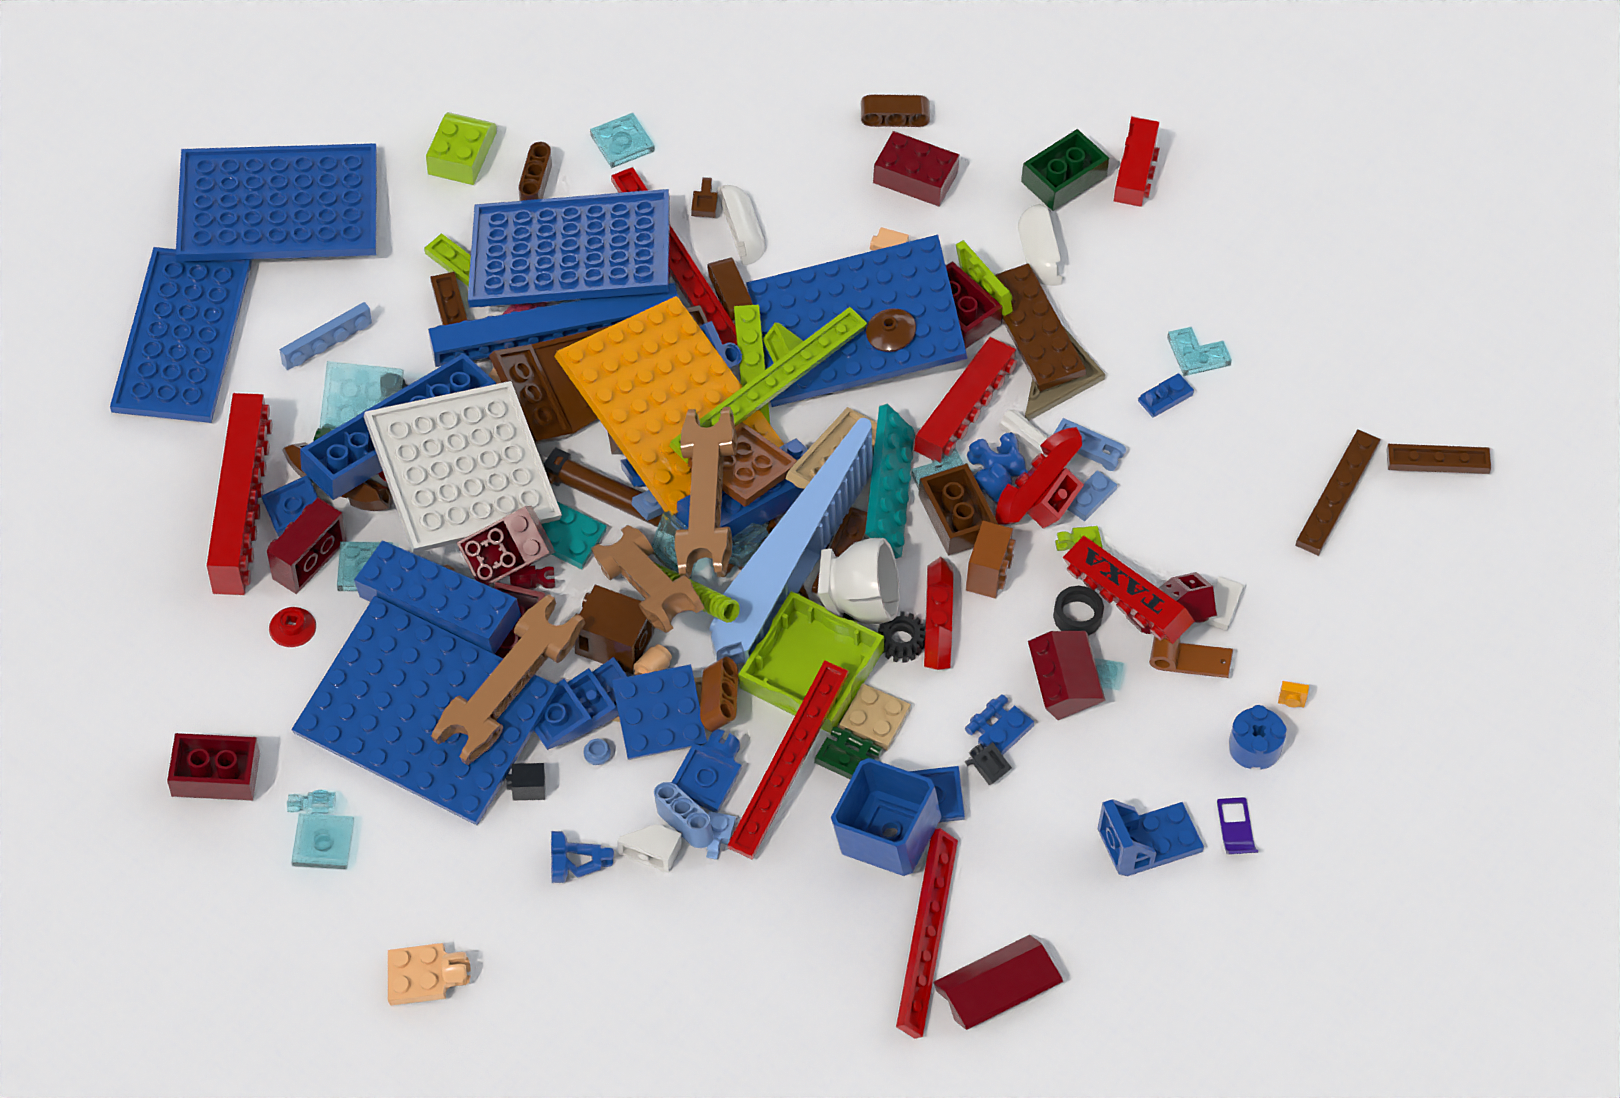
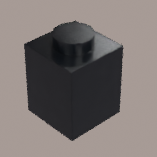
(527, 781)

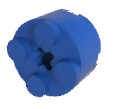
(1257, 738)

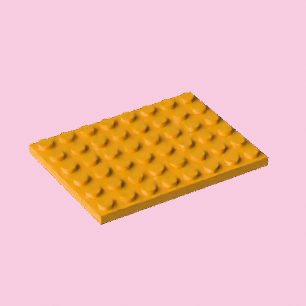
(644, 381)

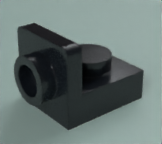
(988, 762)

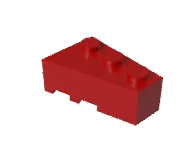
(1137, 162)

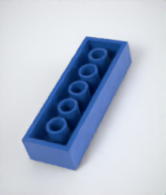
(763, 509)
(439, 596)

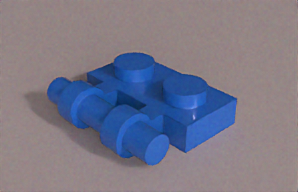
(1006, 731)

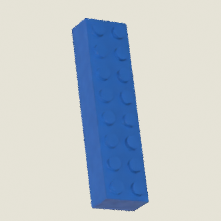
(347, 453)

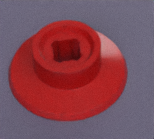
(292, 635)

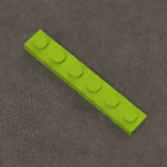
(751, 346)

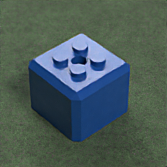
(885, 799)

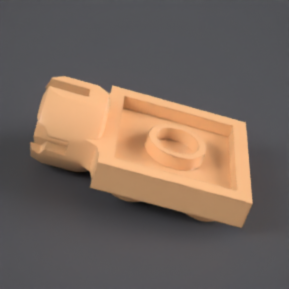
(424, 973)

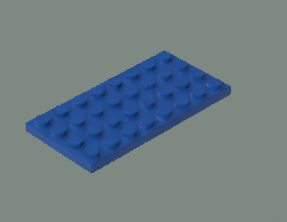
(180, 337)

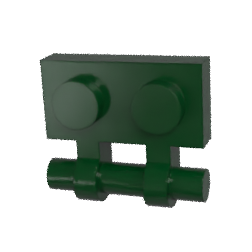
(842, 759)

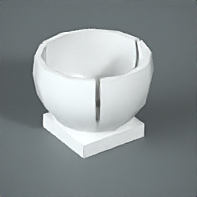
(861, 582)

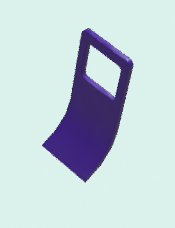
(1236, 835)

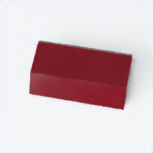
(998, 981)

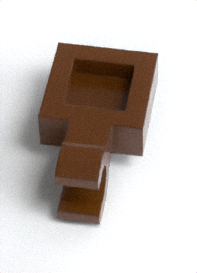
(704, 201)

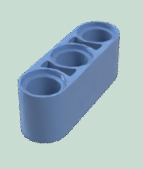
(683, 814)

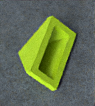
(780, 341)

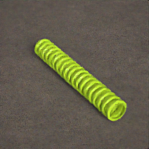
(713, 602)

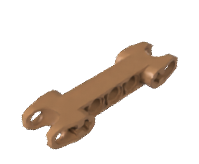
(704, 535)
(662, 595)
(479, 714)

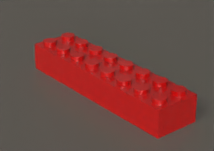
(239, 494)

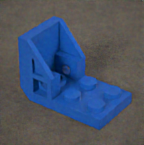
(1146, 839)

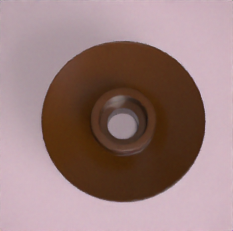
(893, 337)

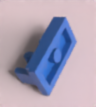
(1166, 395)

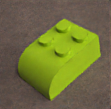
(460, 148)

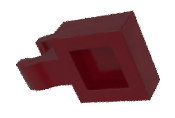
(530, 577)

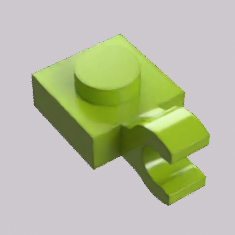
(1067, 540)

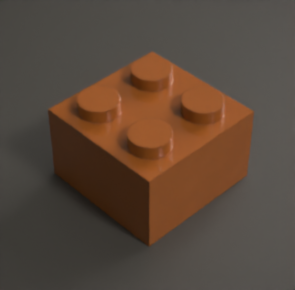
(990, 559)

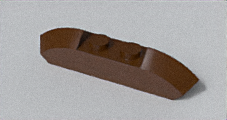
(366, 496)

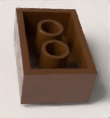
(955, 507)

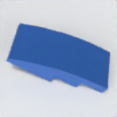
(580, 705)

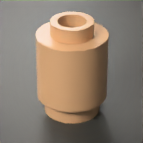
(653, 660)

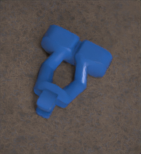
(560, 863)

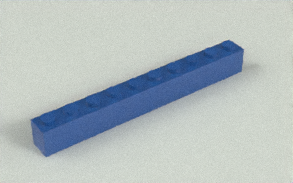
(521, 328)

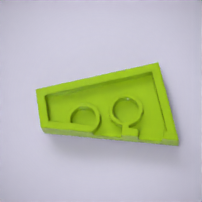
(981, 274)

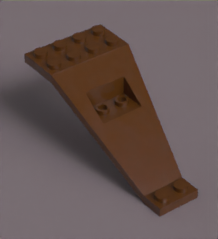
(545, 391)

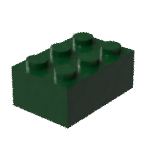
(1065, 169)

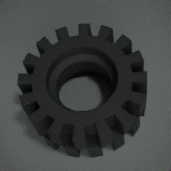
(907, 649)

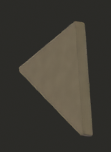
(1047, 399)

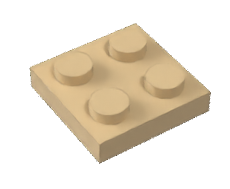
(875, 716)

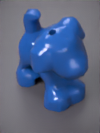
(997, 466)

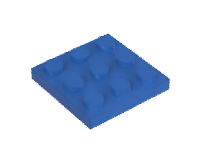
(659, 712)

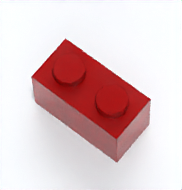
(1055, 499)

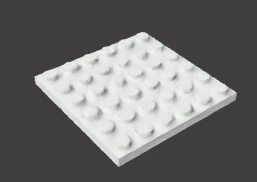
(459, 463)

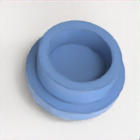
(596, 752)

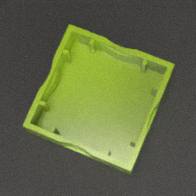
(794, 650)

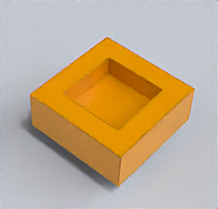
(1293, 694)

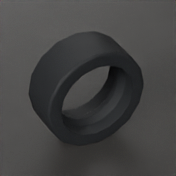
(1078, 594)

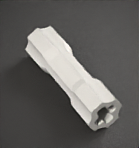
(1024, 431)

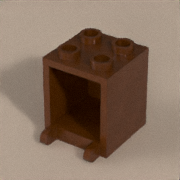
(613, 628)

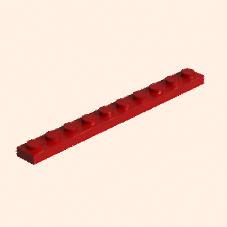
(684, 269)

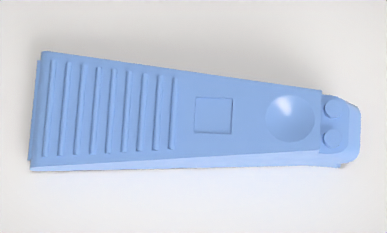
(794, 545)

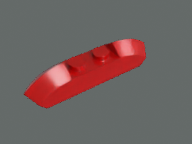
(1057, 452)
(938, 615)

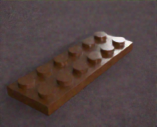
(1038, 331)

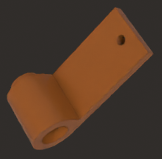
(1190, 658)

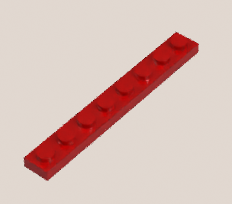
(788, 760)
(927, 934)

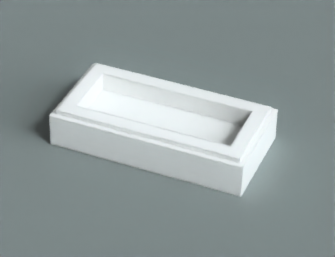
(1226, 599)

